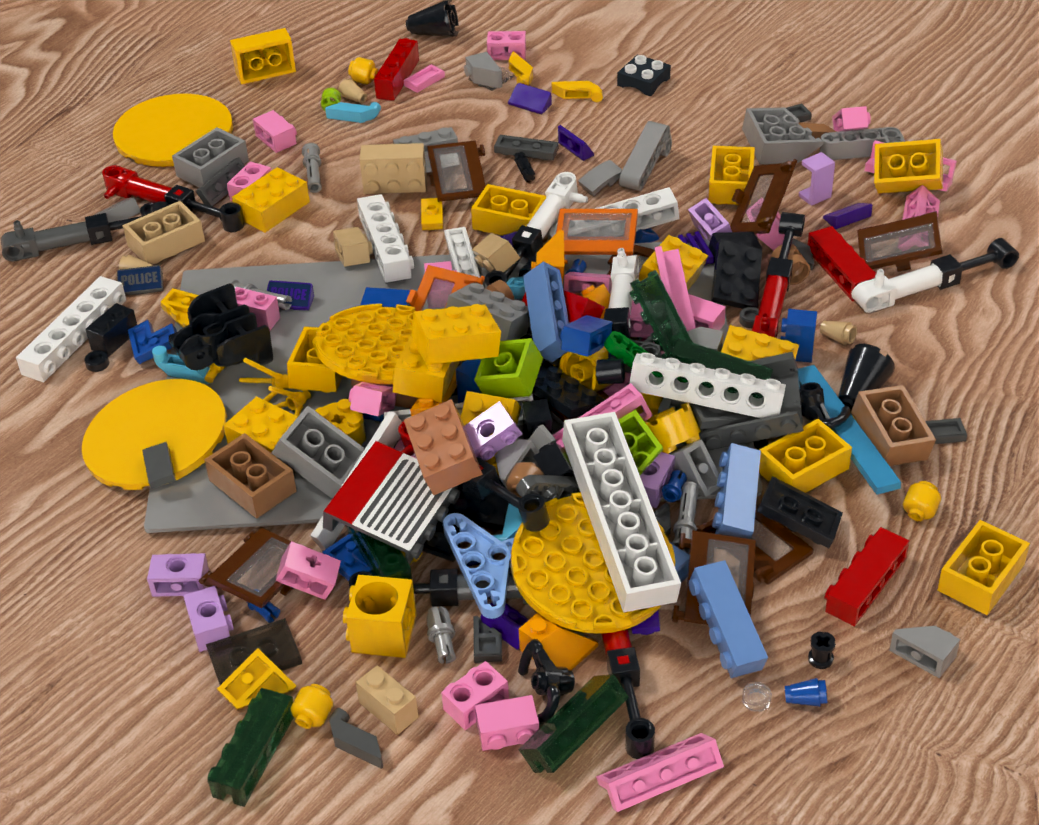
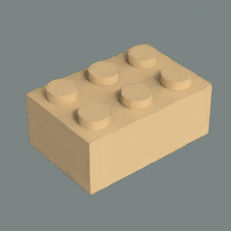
(393, 168)
(164, 233)

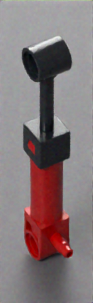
(126, 183)
(778, 277)
(531, 506)
(624, 665)

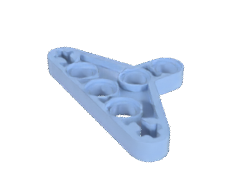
(481, 550)

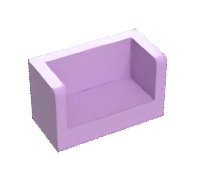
(821, 179)

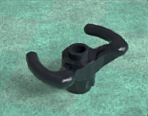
(814, 407)
(547, 679)

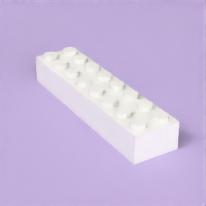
(620, 512)

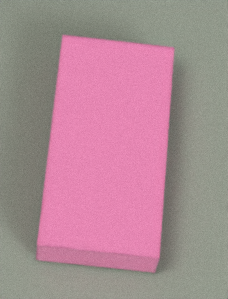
(424, 78)

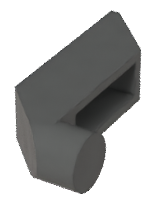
(354, 740)

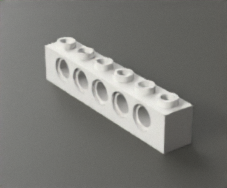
(653, 209)
(385, 238)
(68, 330)
(696, 393)

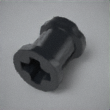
(821, 653)

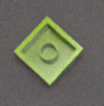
(511, 372)

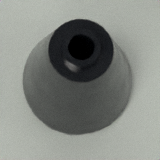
(434, 20)
(864, 371)

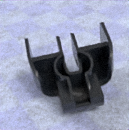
(221, 332)

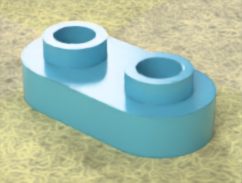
(517, 287)

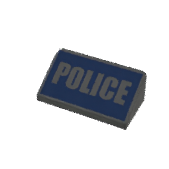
(141, 279)

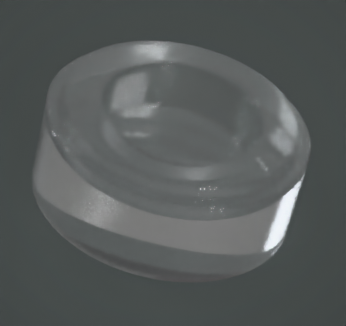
(756, 696)

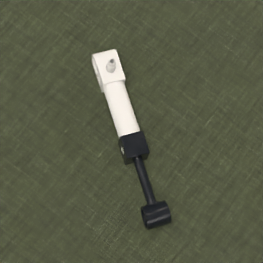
(530, 238)
(623, 272)
(942, 272)

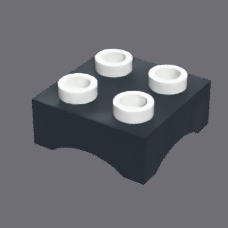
(643, 74)

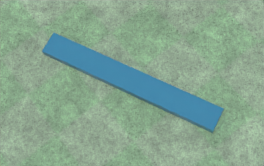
(864, 453)

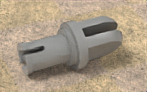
(441, 632)

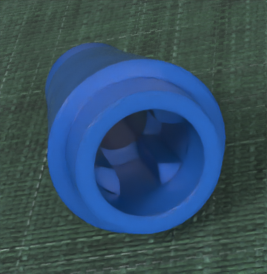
(809, 692)

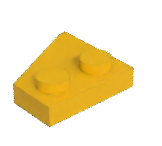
(177, 304)
(250, 677)

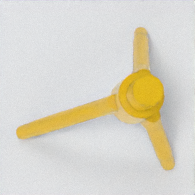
(277, 379)
(294, 400)

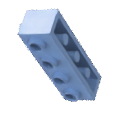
(546, 309)
(737, 491)
(728, 619)

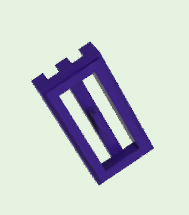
(699, 242)

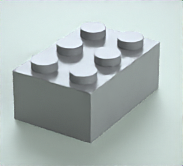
(208, 156)
(509, 314)
(318, 451)

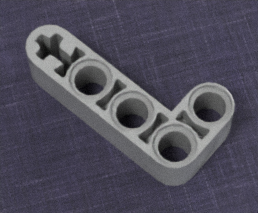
(857, 142)
(652, 143)

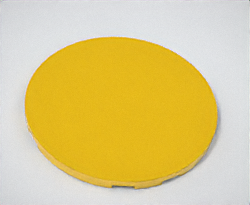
(167, 124)
(365, 341)
(162, 411)
(566, 575)

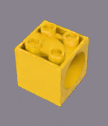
(380, 616)

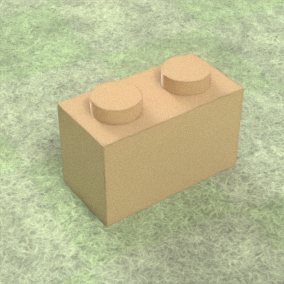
(352, 246)
(495, 253)
(387, 700)

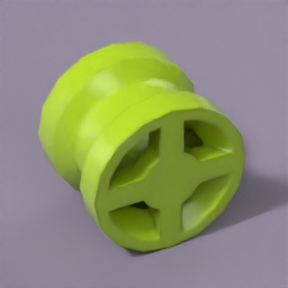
(330, 93)

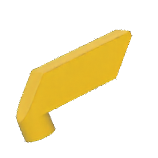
(521, 68)
(577, 90)

